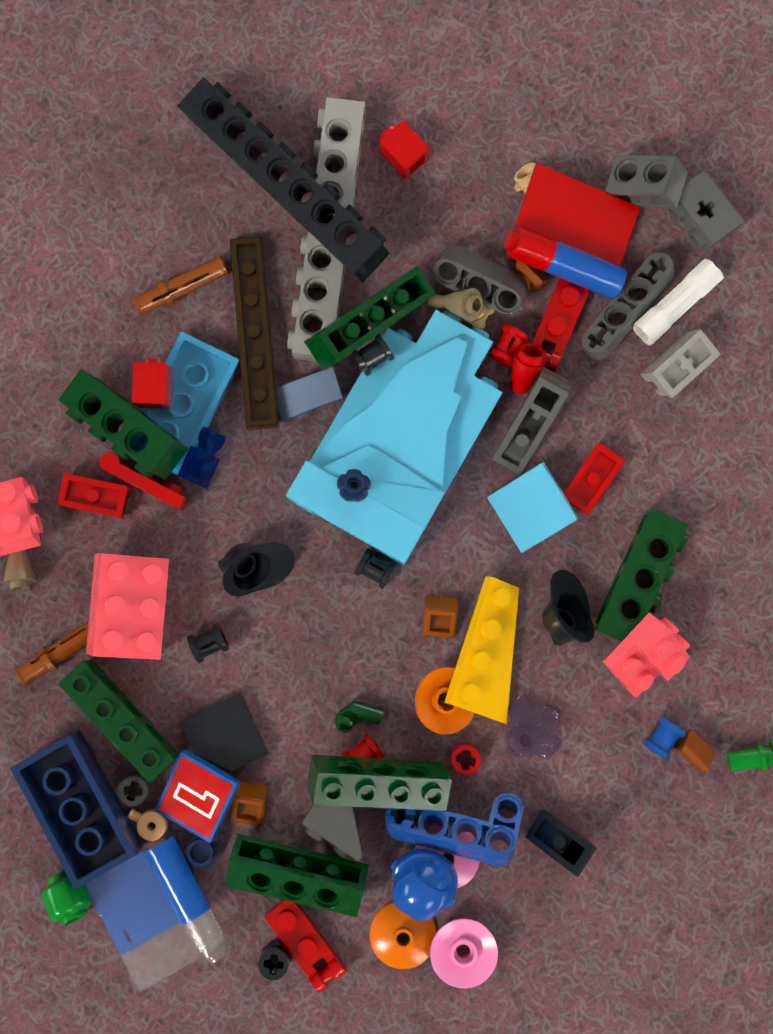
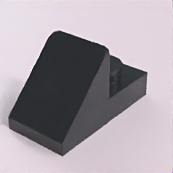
(561, 842)

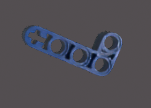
(454, 824)

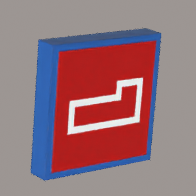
(198, 796)

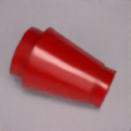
(527, 365)

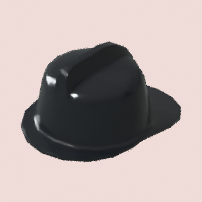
(255, 568)
(568, 612)

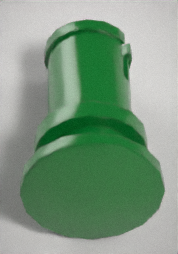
(749, 759)

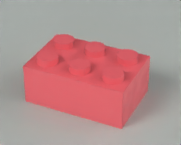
(127, 606)

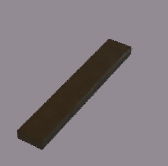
(254, 333)

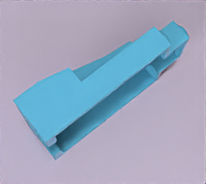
(404, 431)

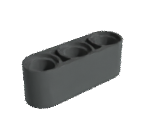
(497, 279)

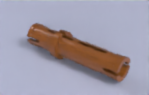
(145, 304)
(50, 657)

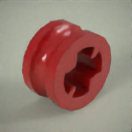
(457, 764)

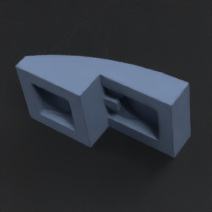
(308, 394)

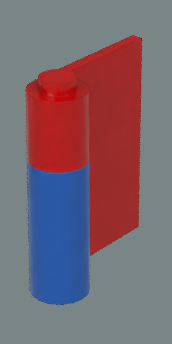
(572, 231)

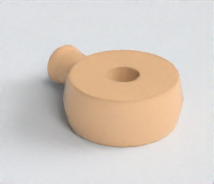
(143, 821)

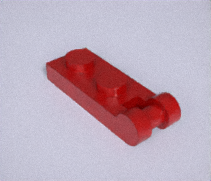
(560, 320)
(168, 493)
(305, 943)

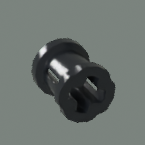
(373, 355)
(375, 568)
(208, 643)
(265, 962)

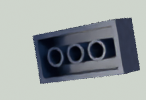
(77, 809)

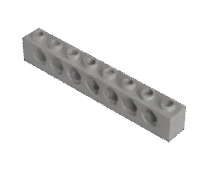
(348, 118)

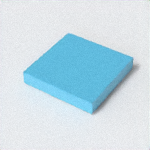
(532, 507)

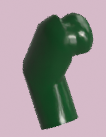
(355, 713)

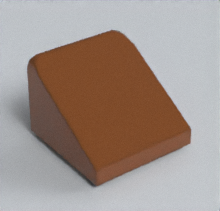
(534, 277)
(440, 616)
(695, 751)
(249, 804)

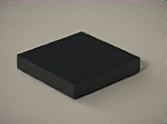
(225, 734)

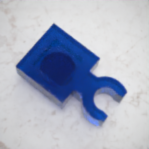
(201, 461)

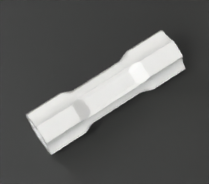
(677, 302)

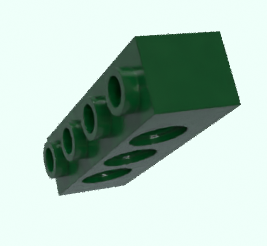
(369, 318)
(162, 449)
(652, 527)
(119, 719)
(378, 783)
(296, 875)

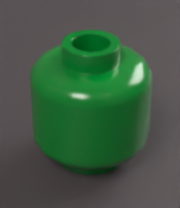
(63, 901)

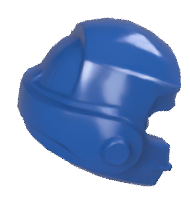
(423, 883)

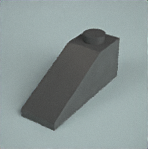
(532, 420)

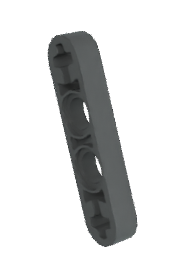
(632, 308)

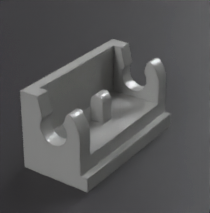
(681, 363)

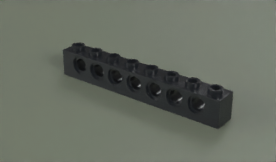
(209, 100)

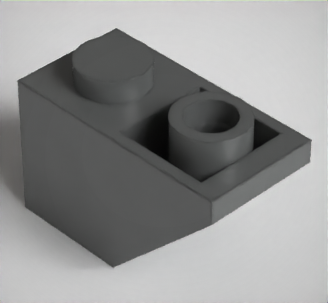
(337, 826)

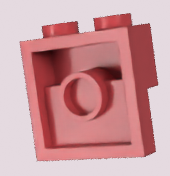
(18, 518)
(646, 652)

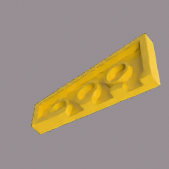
(486, 657)

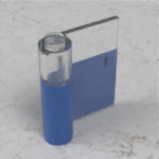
(157, 914)

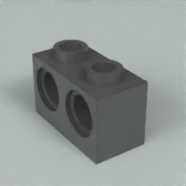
(647, 180)

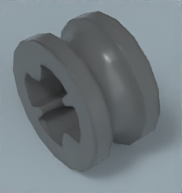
(140, 798)

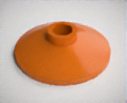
(439, 718)
(384, 942)

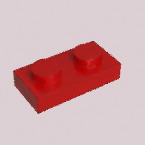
(593, 478)
(93, 496)

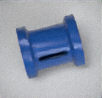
(664, 738)

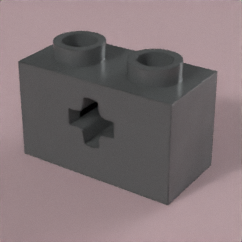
(721, 219)

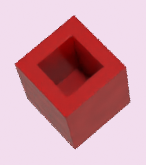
(403, 149)
(152, 384)

